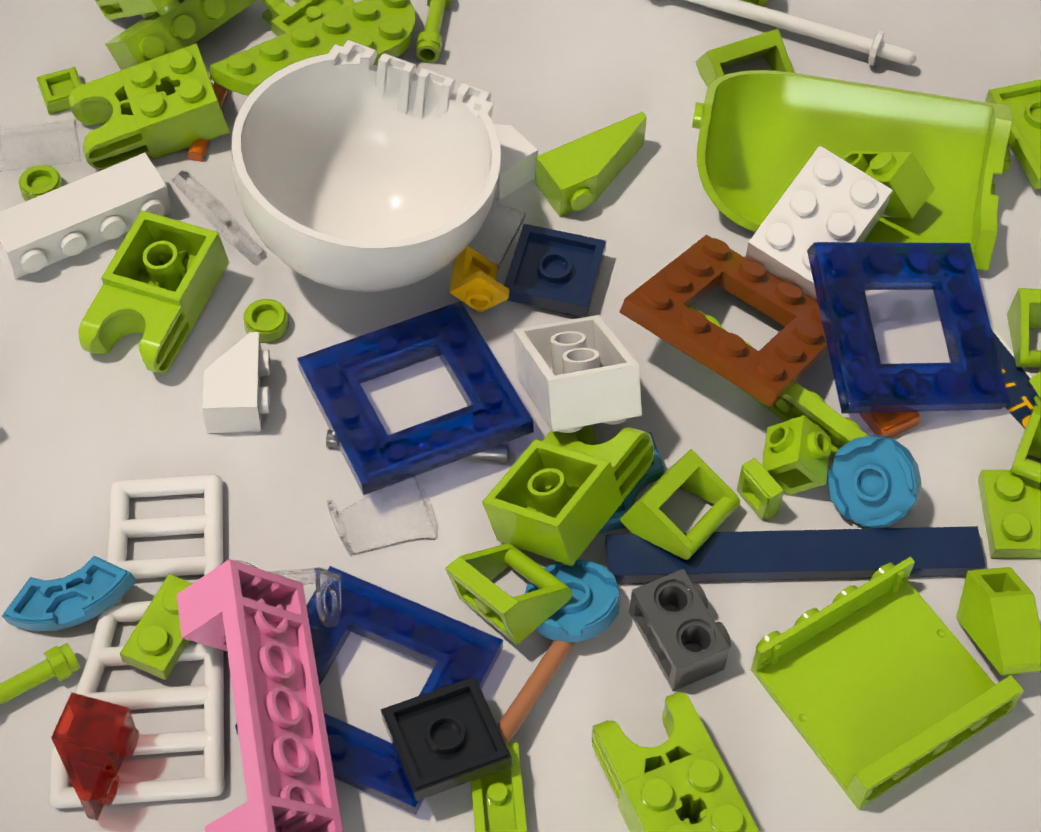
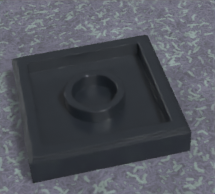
(446, 738)

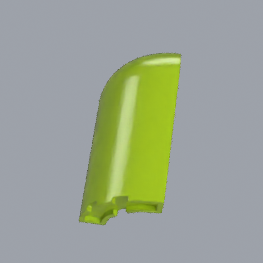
(769, 123)

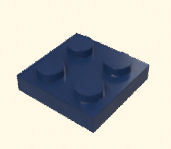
(555, 270)

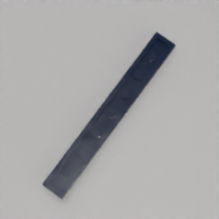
(800, 554)

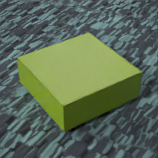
(57, 88)
(759, 489)

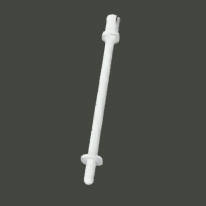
(873, 47)

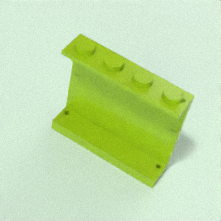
(879, 684)

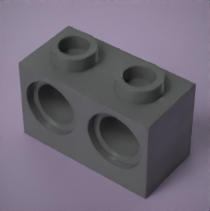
(669, 631)

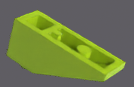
(584, 168)

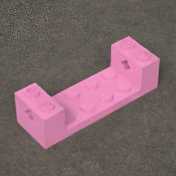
(275, 695)

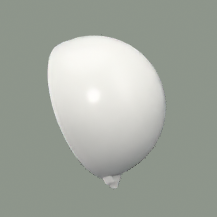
(365, 168)

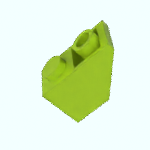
(898, 172)
(1002, 619)

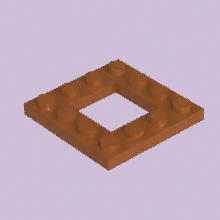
(766, 374)

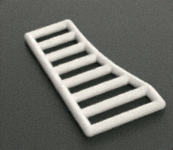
(103, 655)

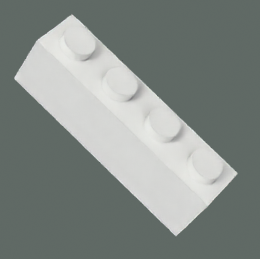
(80, 215)

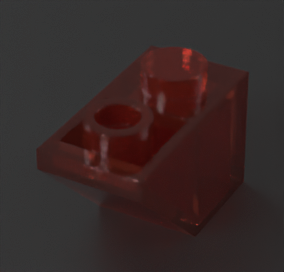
(92, 745)

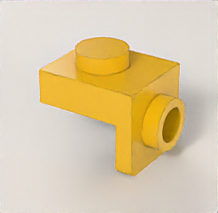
(475, 281)

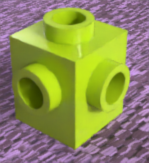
(797, 454)

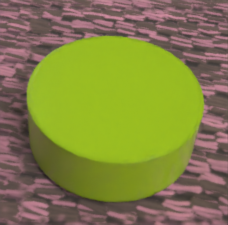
(38, 181)
(267, 318)

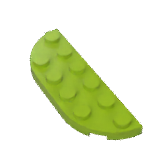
(372, 23)

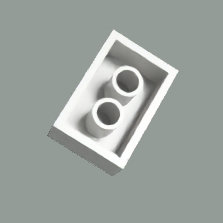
(821, 205)
(577, 373)

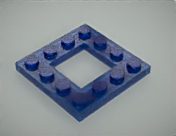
(865, 385)
(380, 460)
(413, 630)

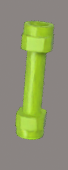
(430, 41)
(58, 662)

